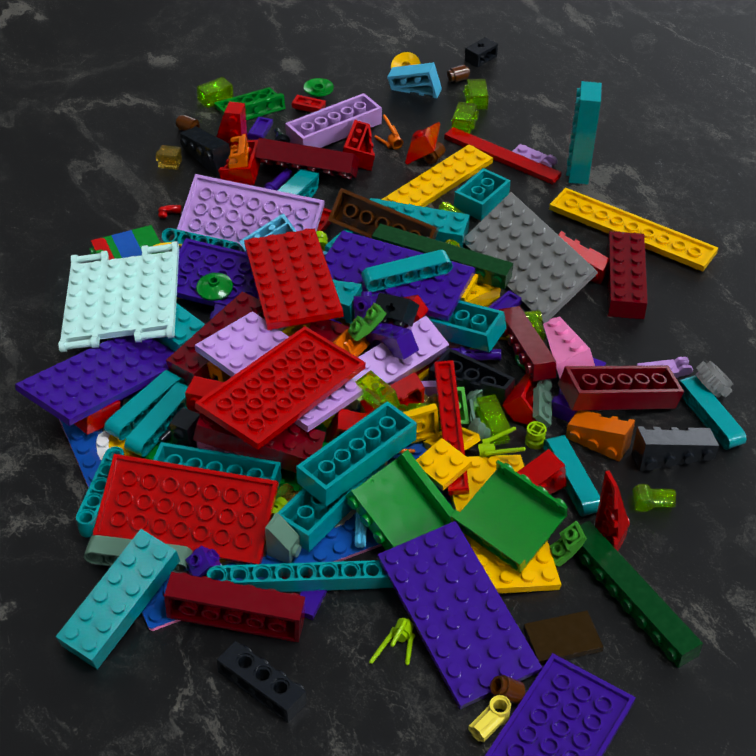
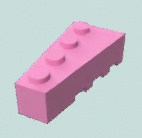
(566, 345)

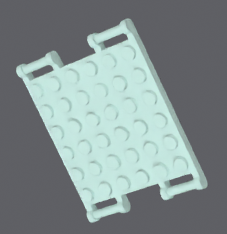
(121, 297)

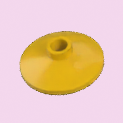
(405, 59)

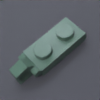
(542, 402)

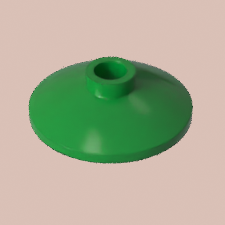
(318, 87)
(214, 286)

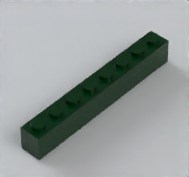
(488, 268)
(638, 598)

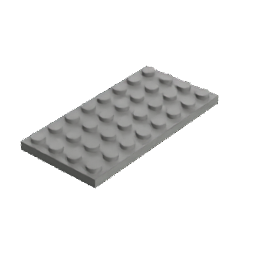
(544, 265)

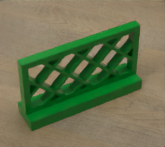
(256, 102)

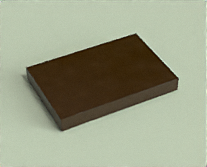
(564, 636)

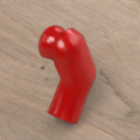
(169, 209)

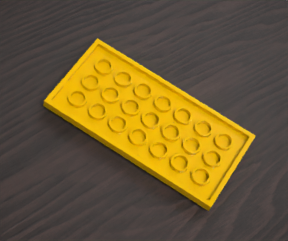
(541, 570)

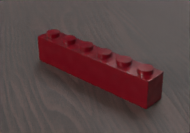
(528, 345)

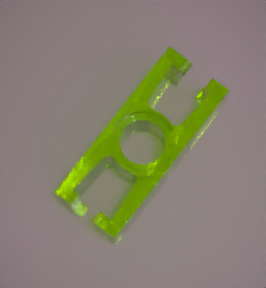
(493, 417)

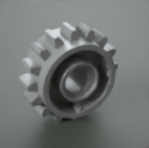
(714, 379)

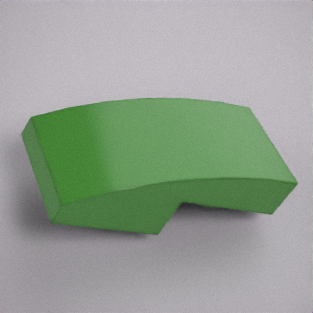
(363, 326)
(570, 542)

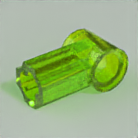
(535, 318)
(647, 498)

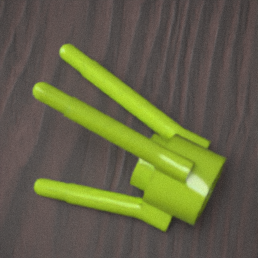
(488, 450)
(401, 633)

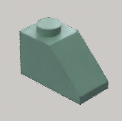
(282, 540)

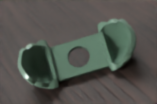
(475, 423)

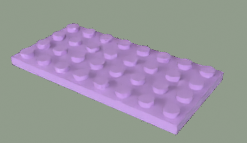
(237, 209)
(247, 341)

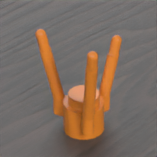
(393, 139)

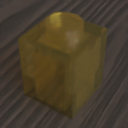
(169, 157)

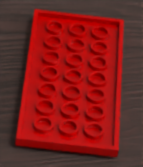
(292, 279)
(280, 387)
(187, 507)

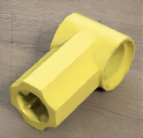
(490, 719)

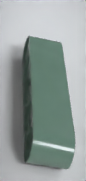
(106, 549)

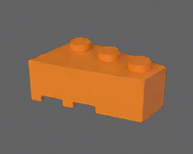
(601, 434)

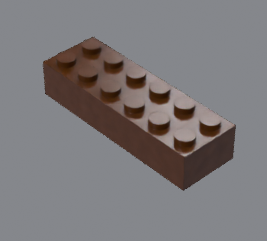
(366, 215)

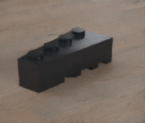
(206, 149)
(476, 375)
(672, 447)

